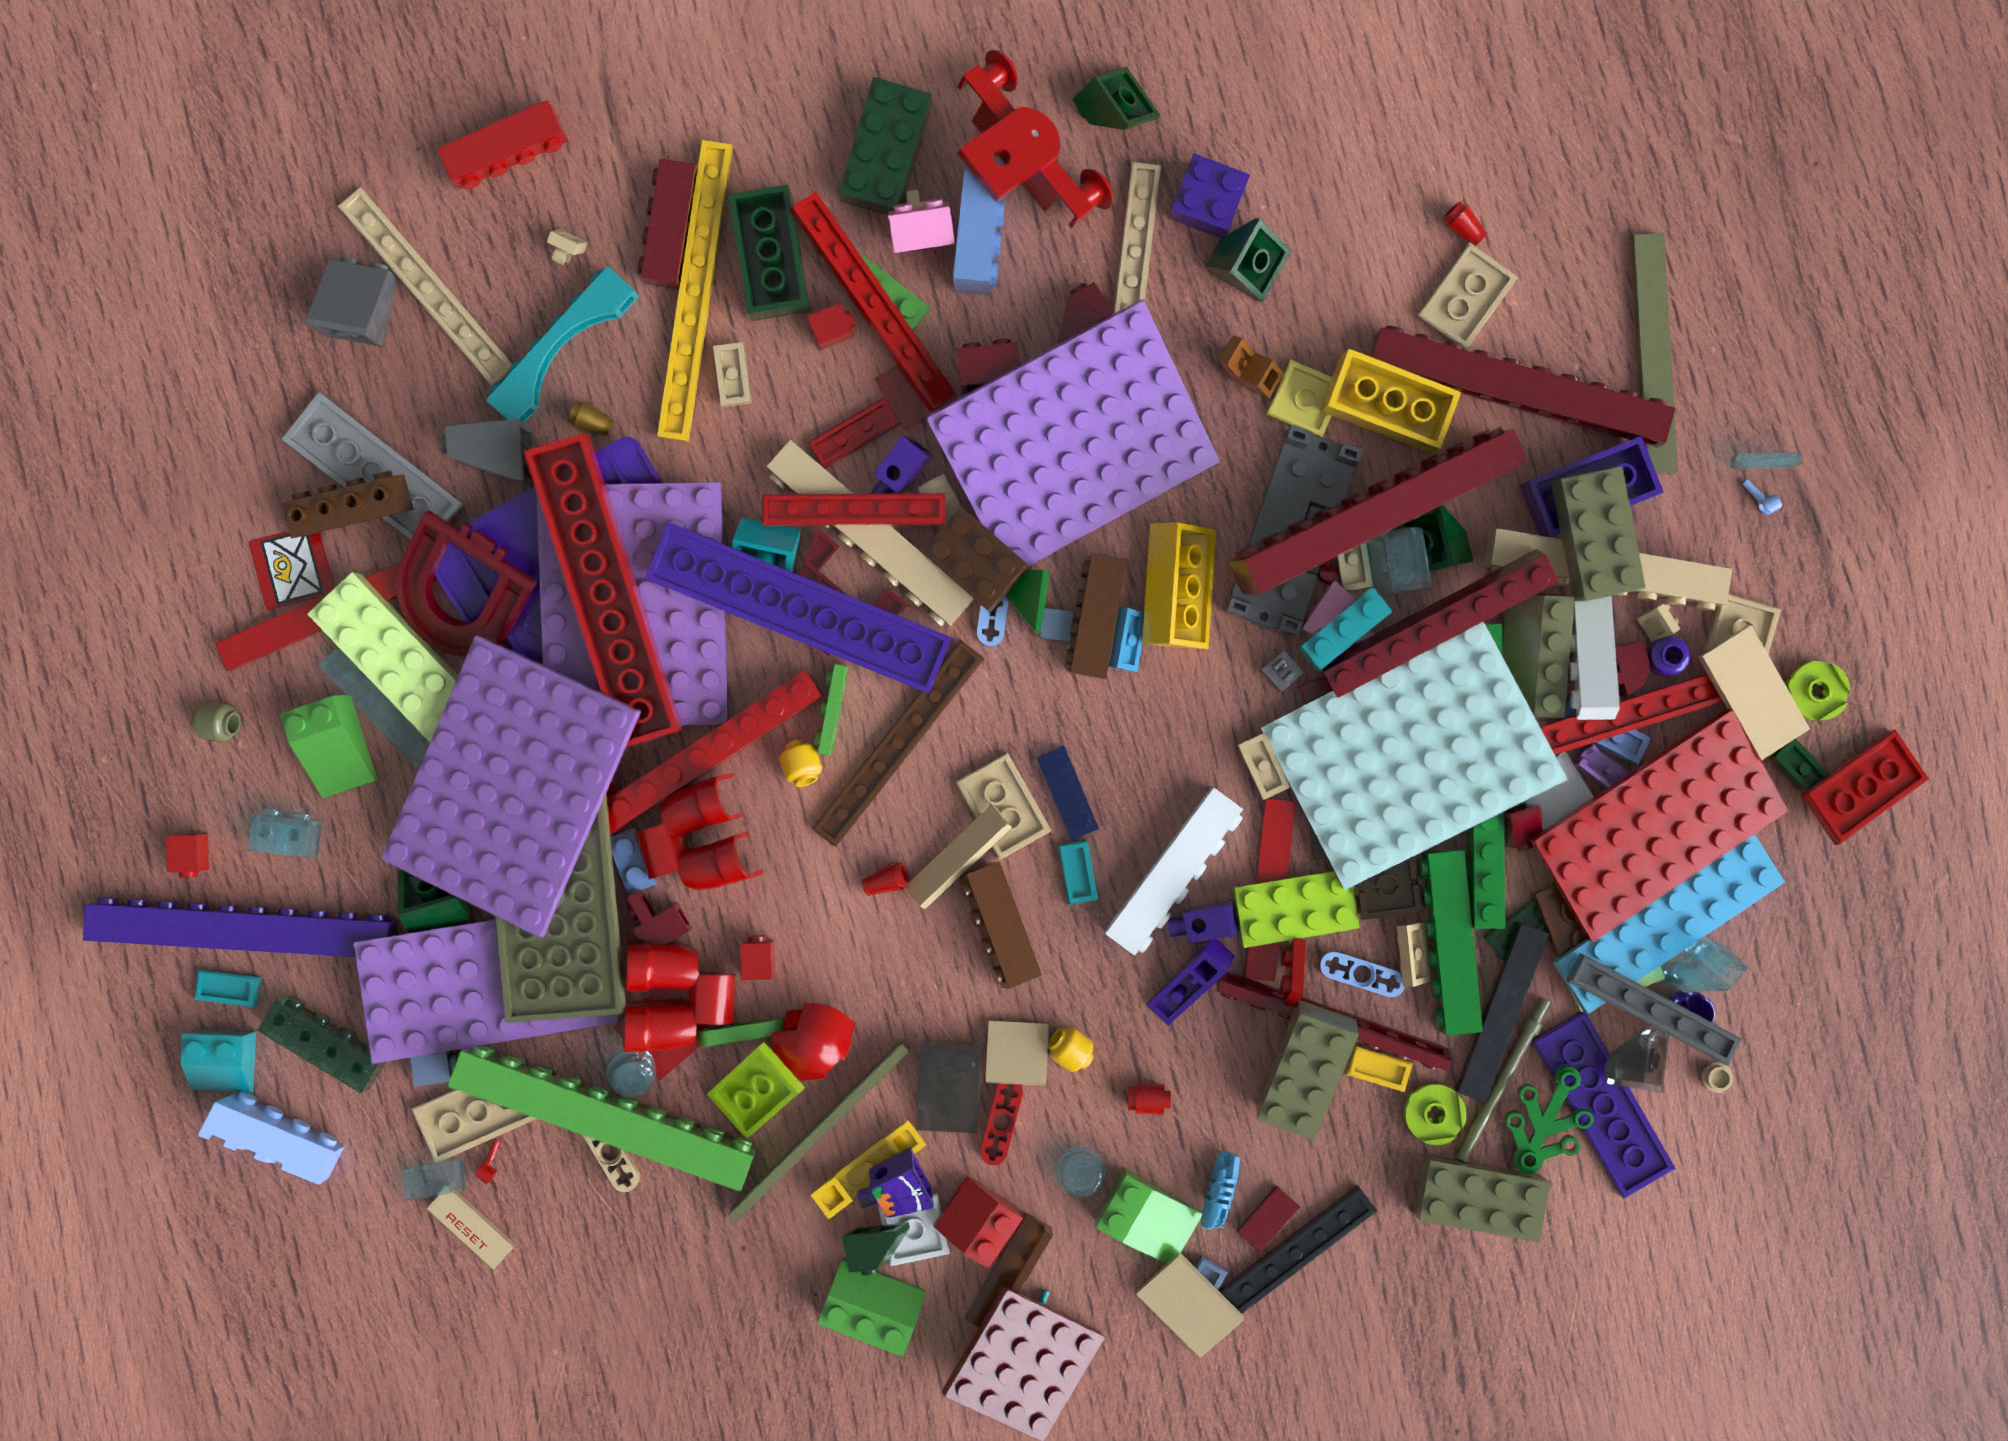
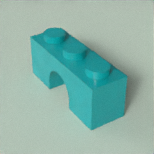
(1344, 629)

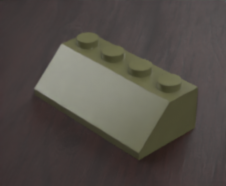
(1538, 650)

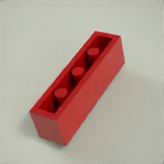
(503, 145)

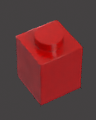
(832, 326)
(187, 854)
(757, 958)

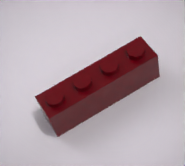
(668, 223)

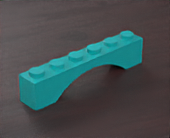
(602, 301)

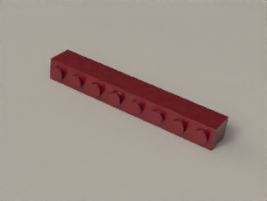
(1440, 622)

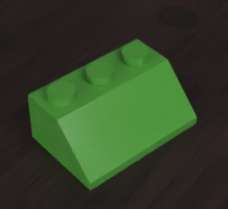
(872, 1308)

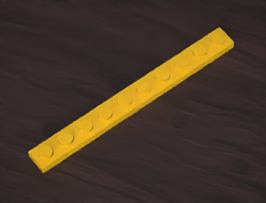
(695, 291)

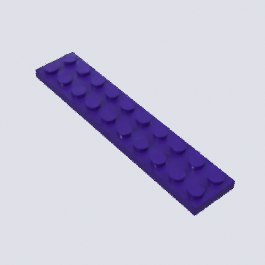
(797, 607)

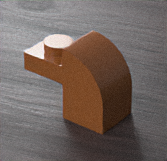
(1249, 368)

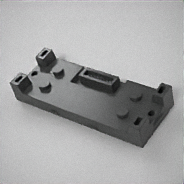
(1305, 479)

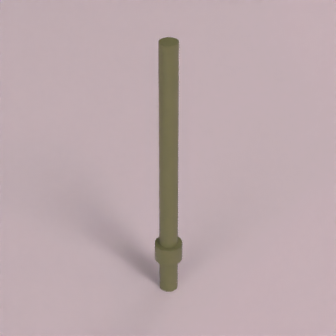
(1531, 1027)

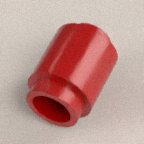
(1148, 1098)

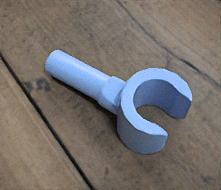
(1766, 505)

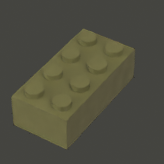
(1598, 534)
(1306, 1069)
(1481, 1198)

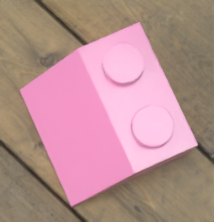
(921, 226)

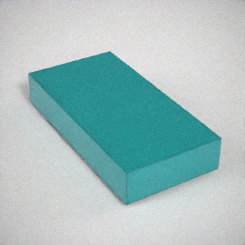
(1078, 872)
(227, 988)

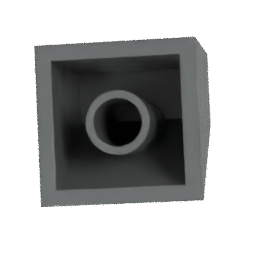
(353, 302)
(492, 448)

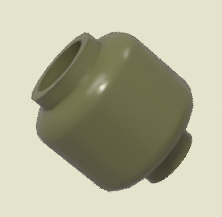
(216, 721)

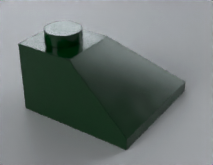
(1115, 101)
(1249, 259)
(1443, 537)

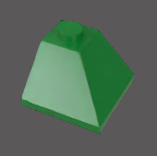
(1029, 597)

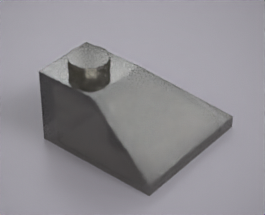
(1640, 1061)

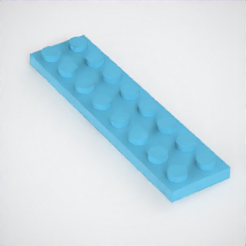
(1678, 917)

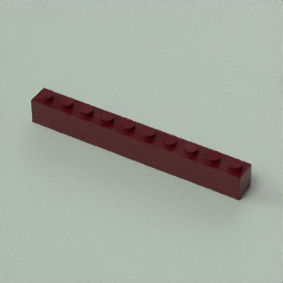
(1527, 388)

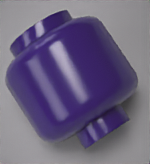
(1668, 655)

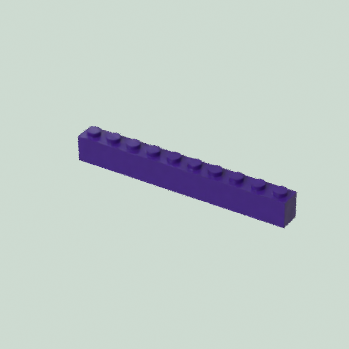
(231, 928)

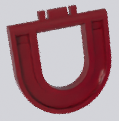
(416, 589)

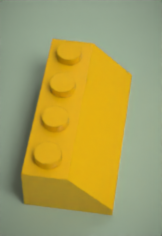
(1179, 585)

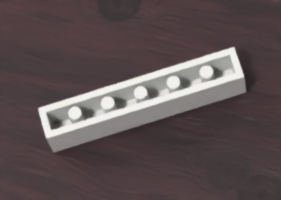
(1173, 871)

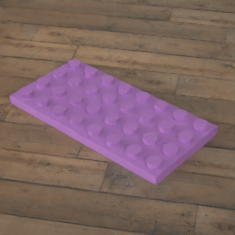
(441, 993)

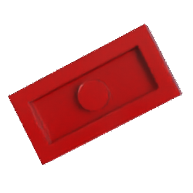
(1293, 981)

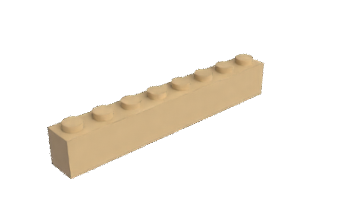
(879, 543)
(1663, 577)

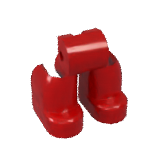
(666, 847)
(674, 1024)

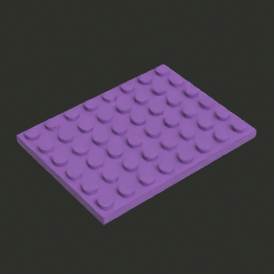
(1075, 435)
(684, 629)
(510, 785)

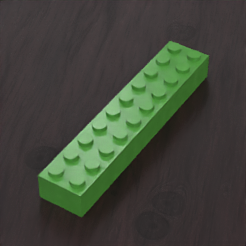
(602, 1116)

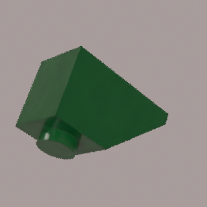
(872, 1246)

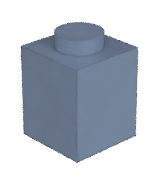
(433, 1067)

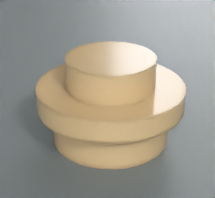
(1717, 1077)

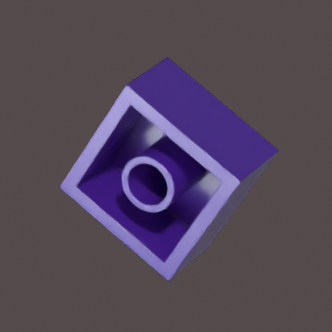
(1209, 196)

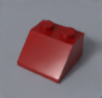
(978, 1221)

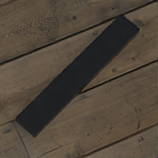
(1502, 1012)
(1298, 1250)

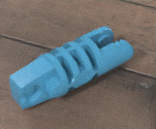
(1220, 1190)

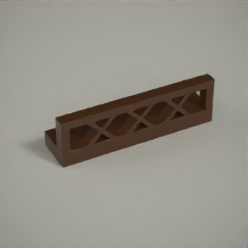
(1013, 1265)

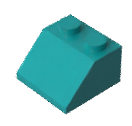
(768, 543)
(219, 1059)

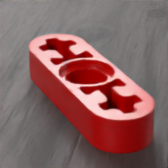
(1003, 1145)

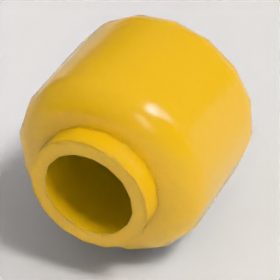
(800, 763)
(1070, 1049)

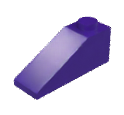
(1192, 980)

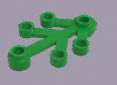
(1545, 1123)

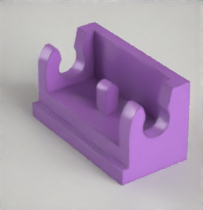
(1598, 766)

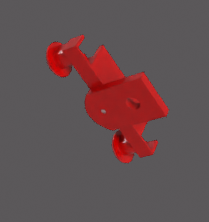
(1026, 144)

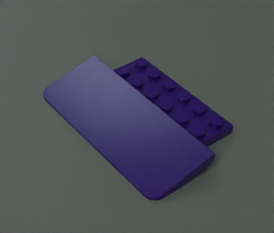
(516, 529)

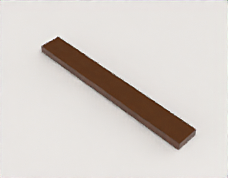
(897, 744)

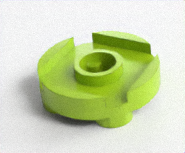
(1834, 694)
(1445, 1099)

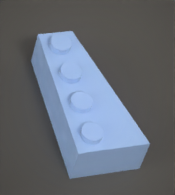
(273, 1136)

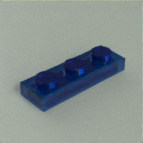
(1067, 793)

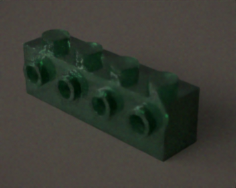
(321, 1042)

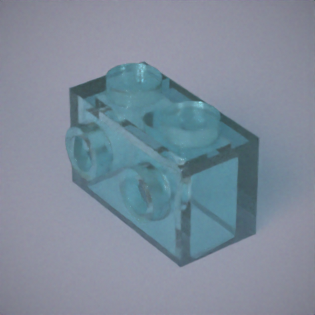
(285, 835)

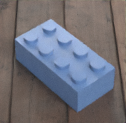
(977, 238)

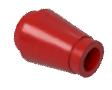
(1464, 223)
(887, 879)

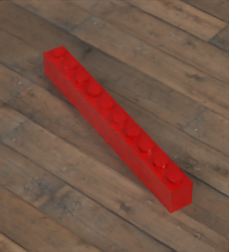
(712, 750)

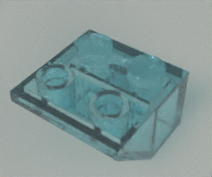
(1704, 968)

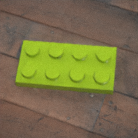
(1293, 909)

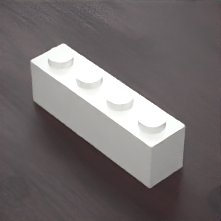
(1594, 660)

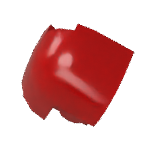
(813, 1040)

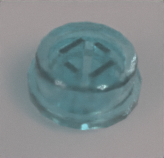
(631, 1073)
(1080, 1171)

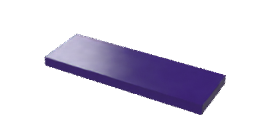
(1619, 1127)

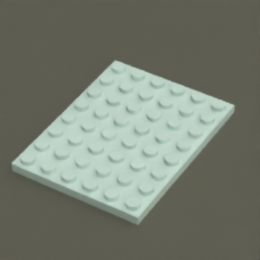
(1414, 755)

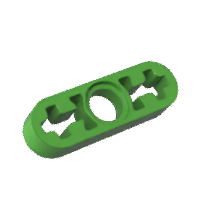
(739, 1031)

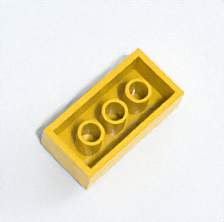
(1390, 401)

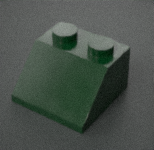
(427, 906)

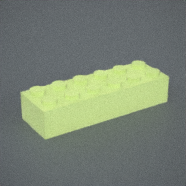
(387, 651)

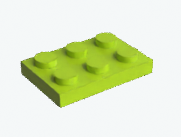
(755, 1090)

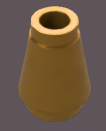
(590, 419)

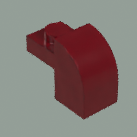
(1632, 666)
(657, 928)

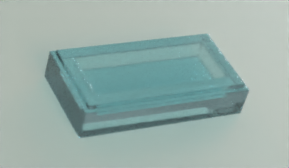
(1766, 460)
(434, 1179)

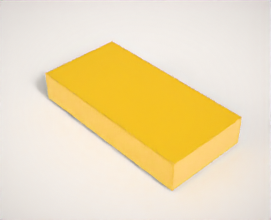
(1379, 1068)

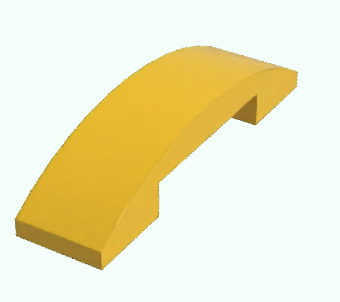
(854, 1176)

